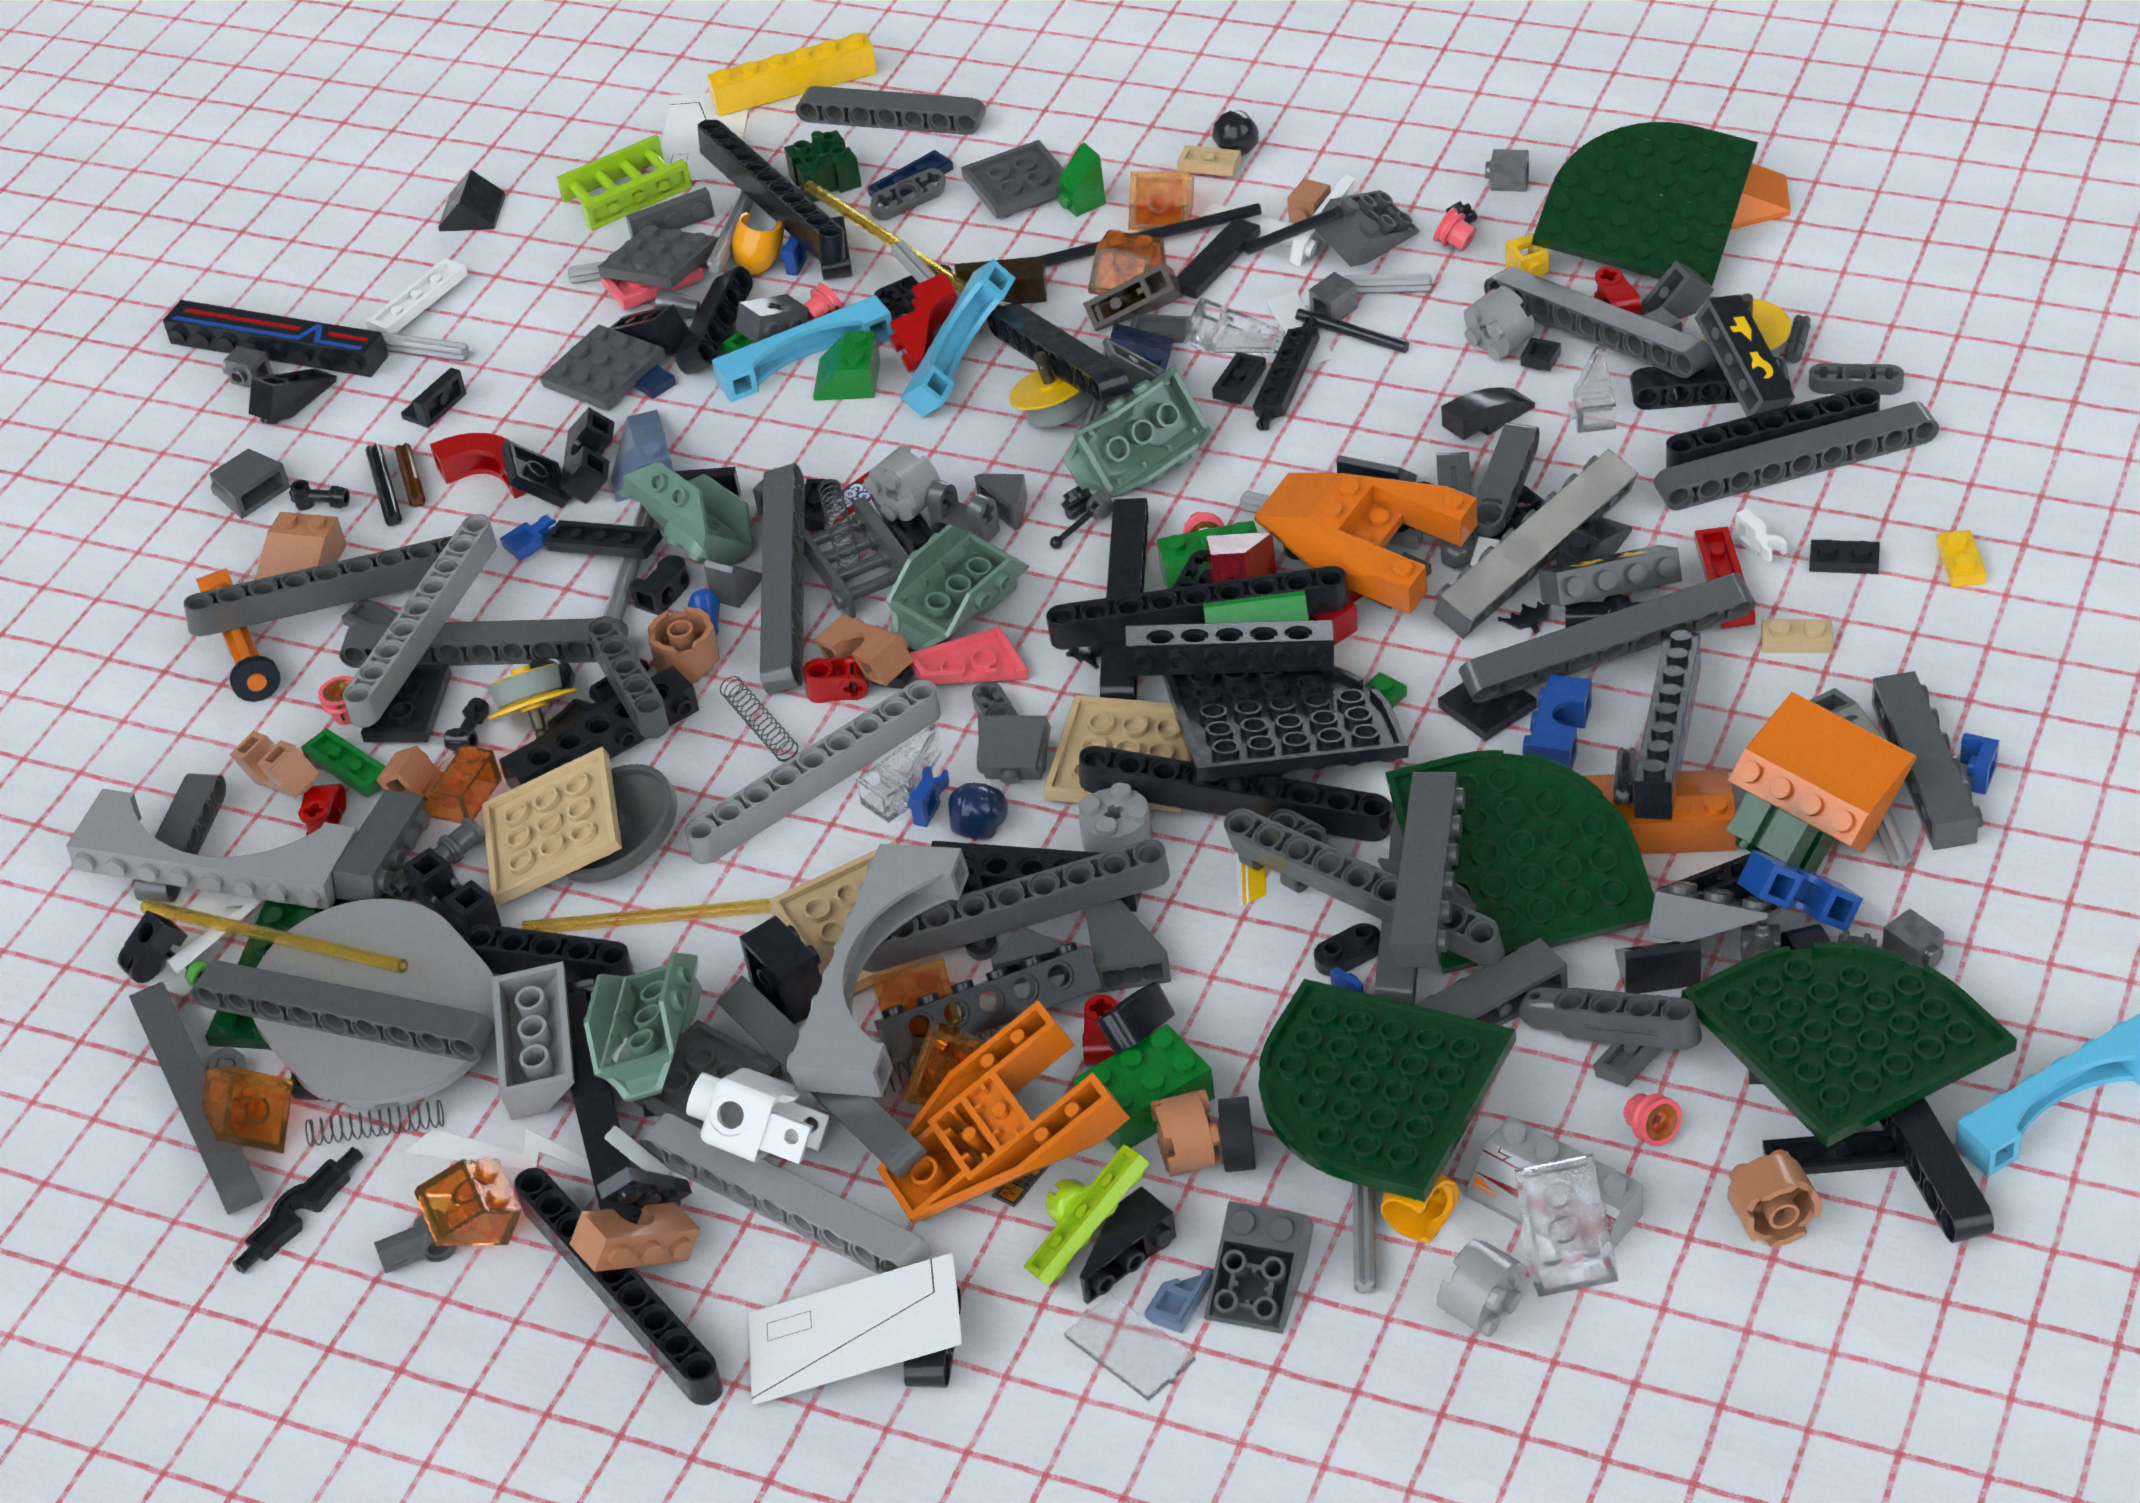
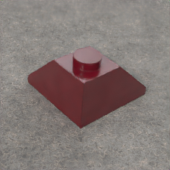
(1240, 556)

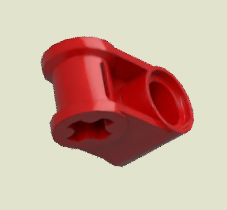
(1616, 290)
(832, 680)
(322, 805)
(1093, 1040)

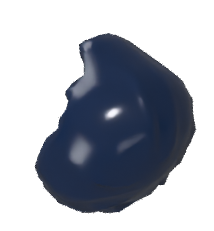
(976, 810)

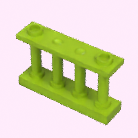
(628, 197)

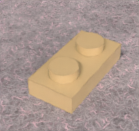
(1209, 160)
(1797, 636)

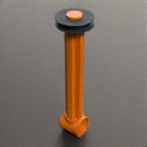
(253, 675)

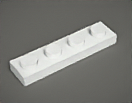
(1306, 243)
(417, 297)

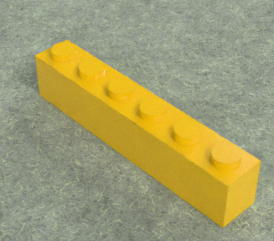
(791, 73)

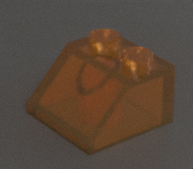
(1159, 199)
(1123, 257)
(462, 784)
(910, 983)
(940, 1052)
(247, 1107)
(469, 1204)

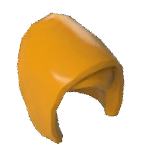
(756, 248)
(1421, 1219)

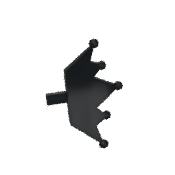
(1528, 617)
(1087, 654)

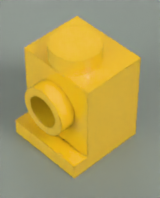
(1534, 262)

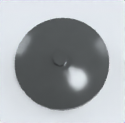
(645, 817)

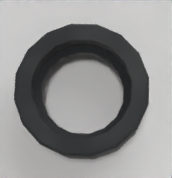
(1236, 1134)

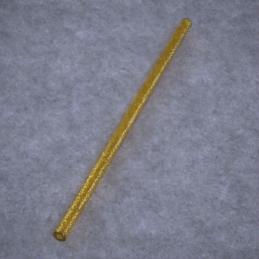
(878, 231)
(649, 916)
(276, 936)

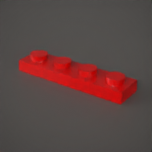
(1720, 559)

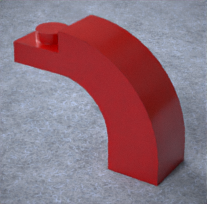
(471, 455)

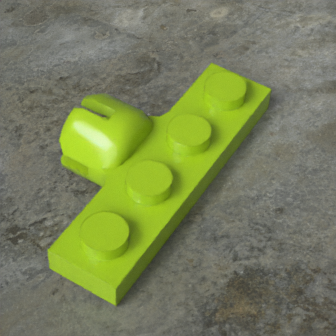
(1081, 1210)

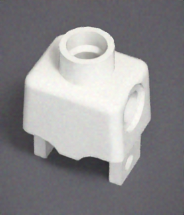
(755, 1116)

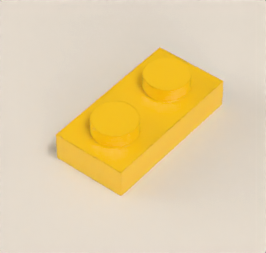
(1961, 558)

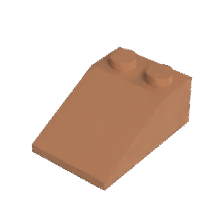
(300, 543)

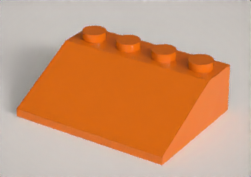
(1823, 770)
(1699, 816)

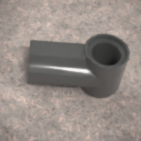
(411, 1247)

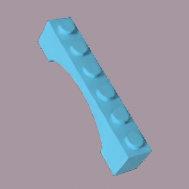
(746, 368)
(935, 373)
(1994, 1132)

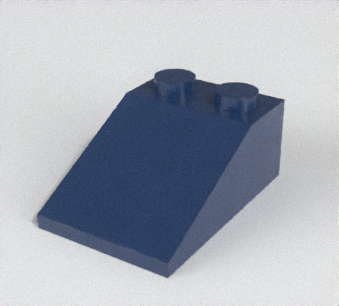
(1143, 343)

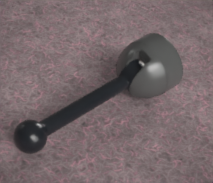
(1097, 506)

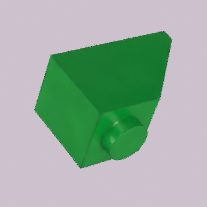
(1082, 182)

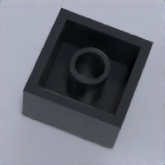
(782, 967)

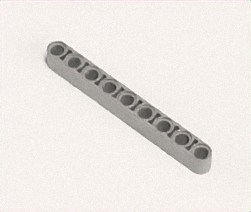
(419, 621)
(812, 772)
(785, 1198)

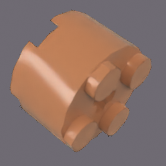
(685, 642)
(1185, 1133)
(1773, 1198)

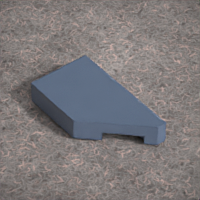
(1178, 1301)

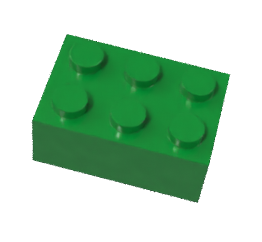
(1146, 1072)

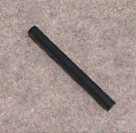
(1293, 230)
(1355, 331)

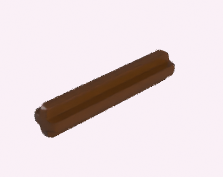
(410, 475)

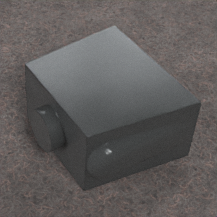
(248, 482)
(1012, 747)

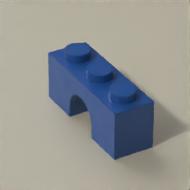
(1562, 709)
(1804, 890)

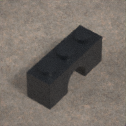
(583, 465)
(437, 888)

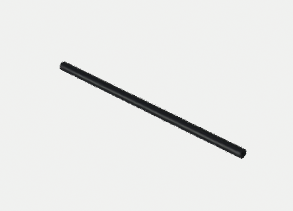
(1160, 232)

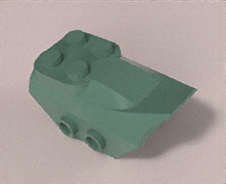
(1138, 437)
(693, 513)
(948, 585)
(638, 1023)

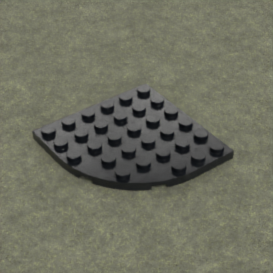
(1282, 722)

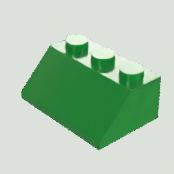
(1177, 549)
(1266, 608)

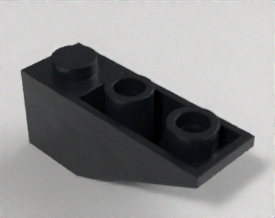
(1126, 1240)

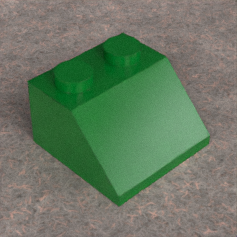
(849, 368)

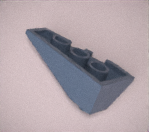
(640, 446)

